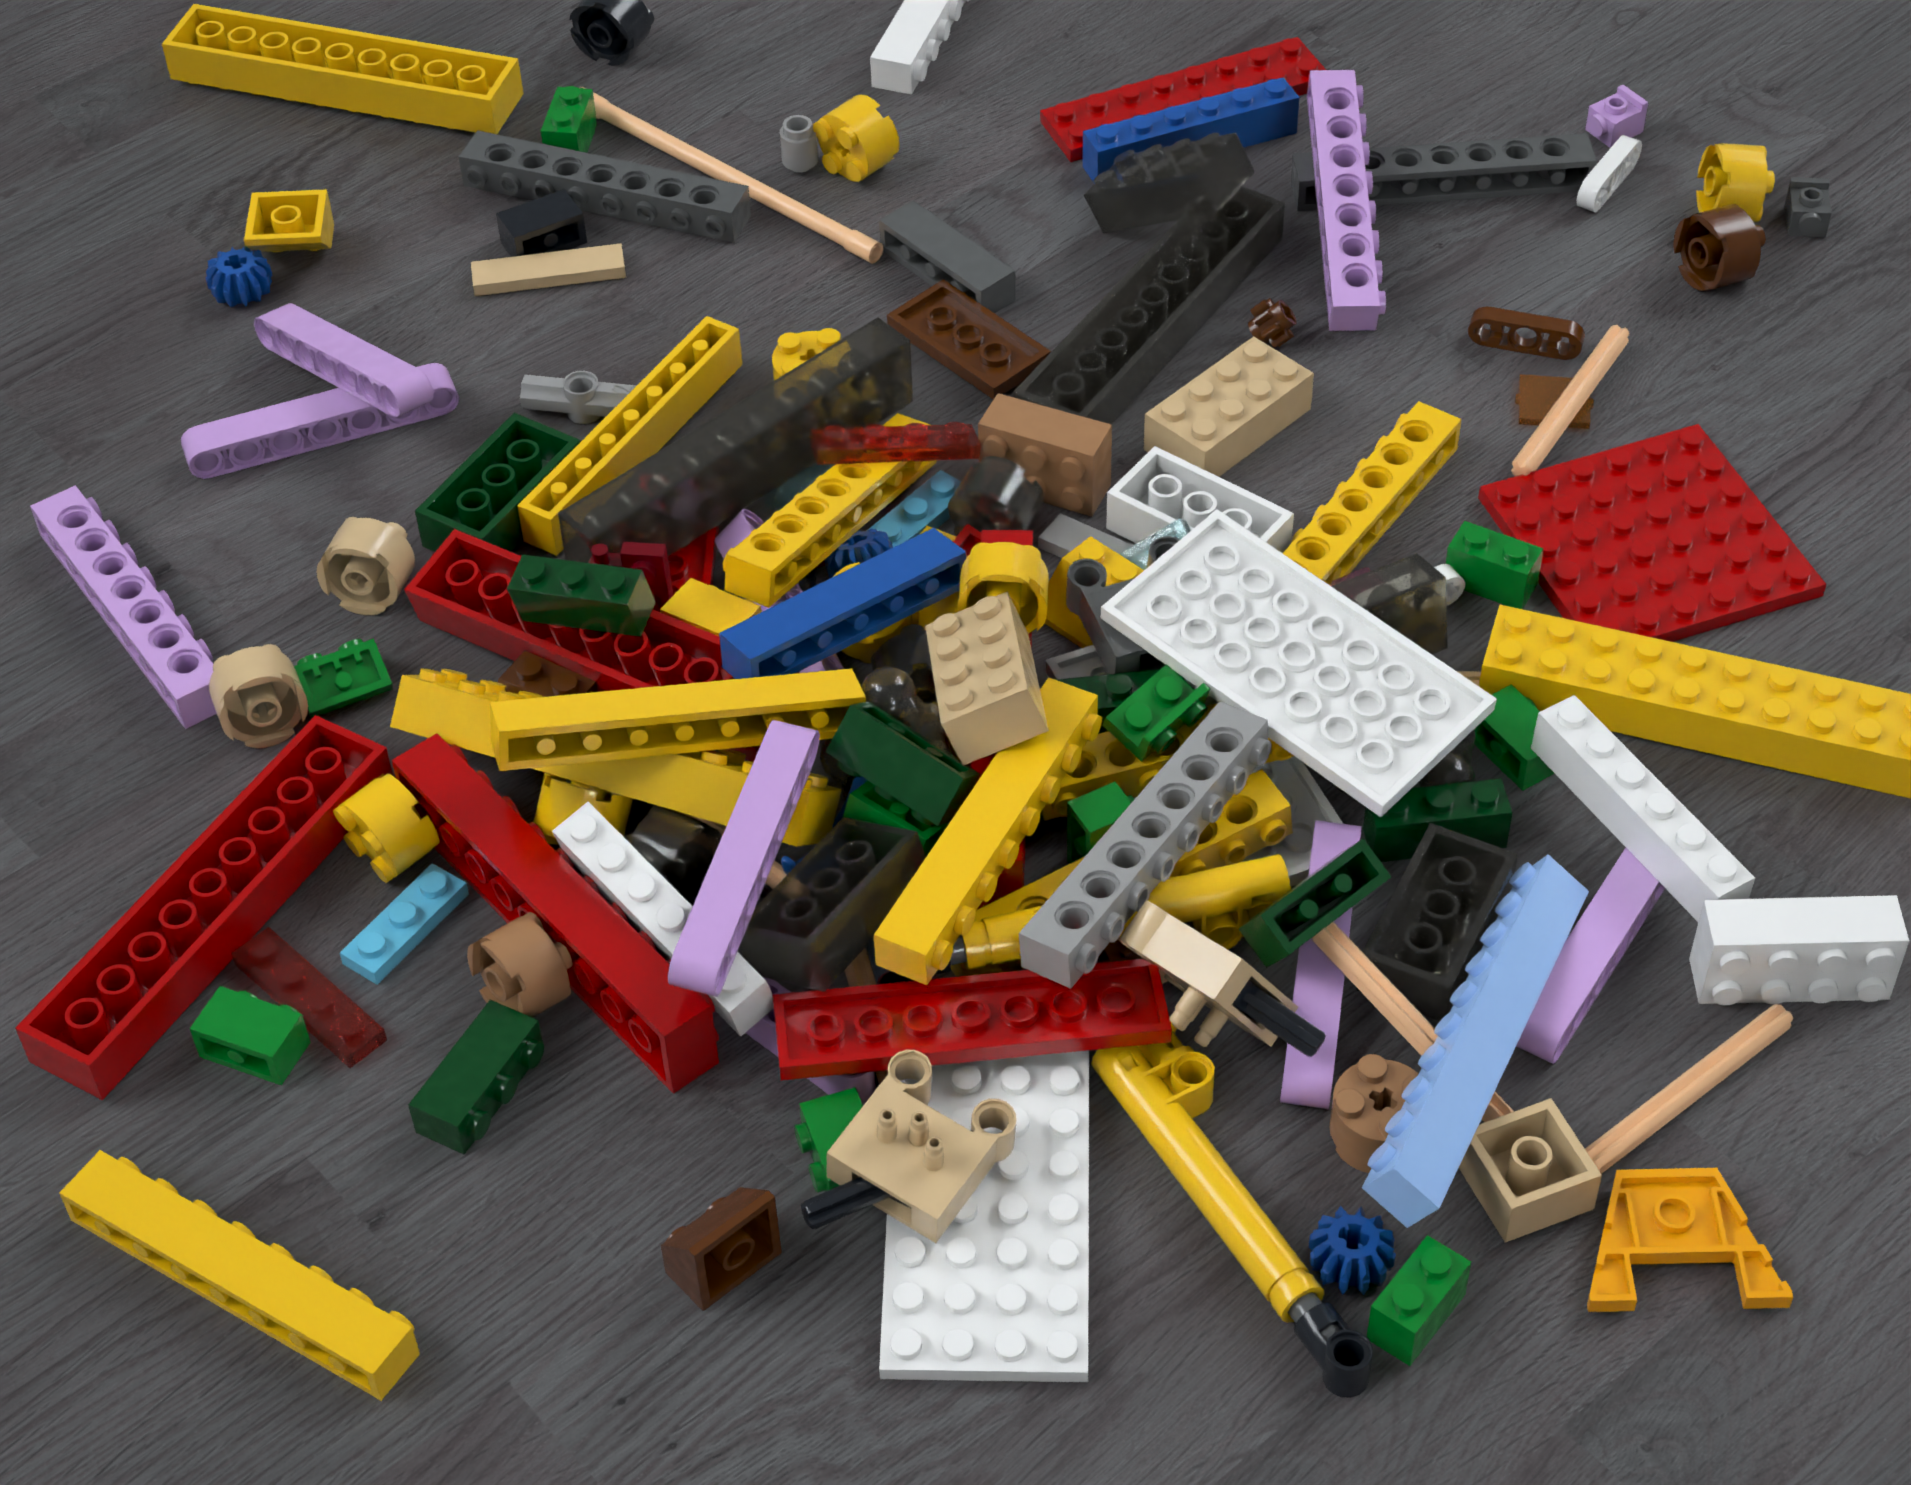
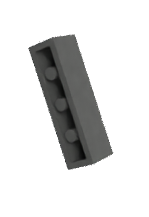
(941, 252)

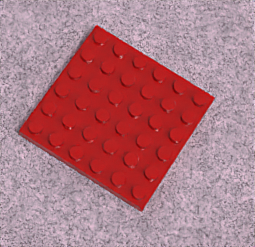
(1653, 538)

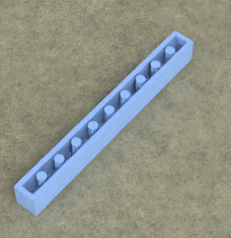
(1474, 1042)

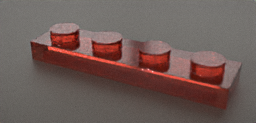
(894, 443)
(297, 983)

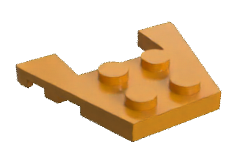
(1678, 1220)

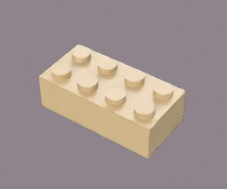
(1231, 408)
(985, 678)

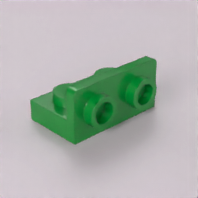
(343, 676)
(1155, 712)

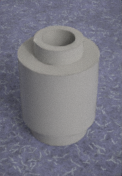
(798, 144)

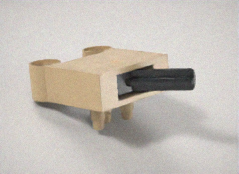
(1218, 980)
(910, 1155)

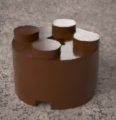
(1718, 247)

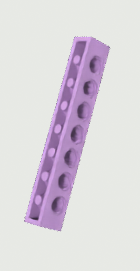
(1343, 201)
(129, 602)

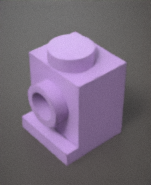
(1617, 116)

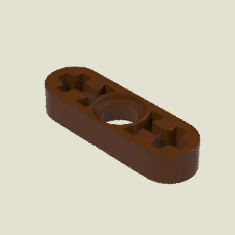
(1511, 341)

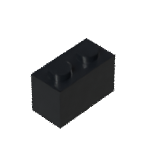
(542, 225)

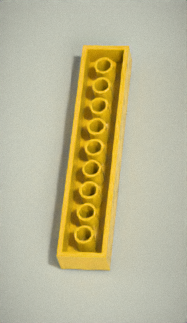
(344, 69)
(1707, 699)
(690, 783)

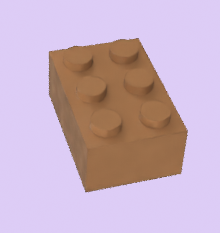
(1056, 449)

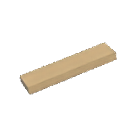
(548, 269)

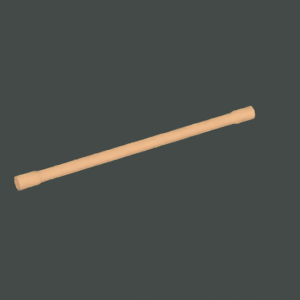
(851, 240)

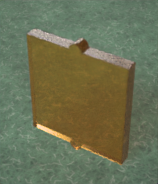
(1538, 396)

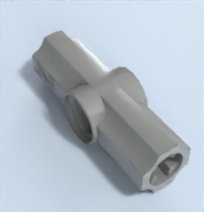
(576, 394)

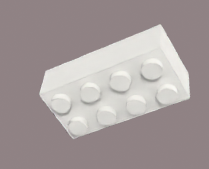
(1170, 488)
(1798, 949)

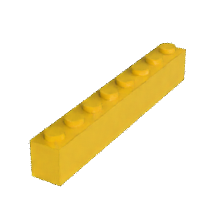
(634, 427)
(666, 718)
(984, 837)
(242, 1273)

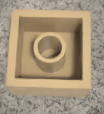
(1530, 1170)

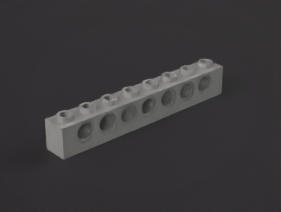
(1144, 845)

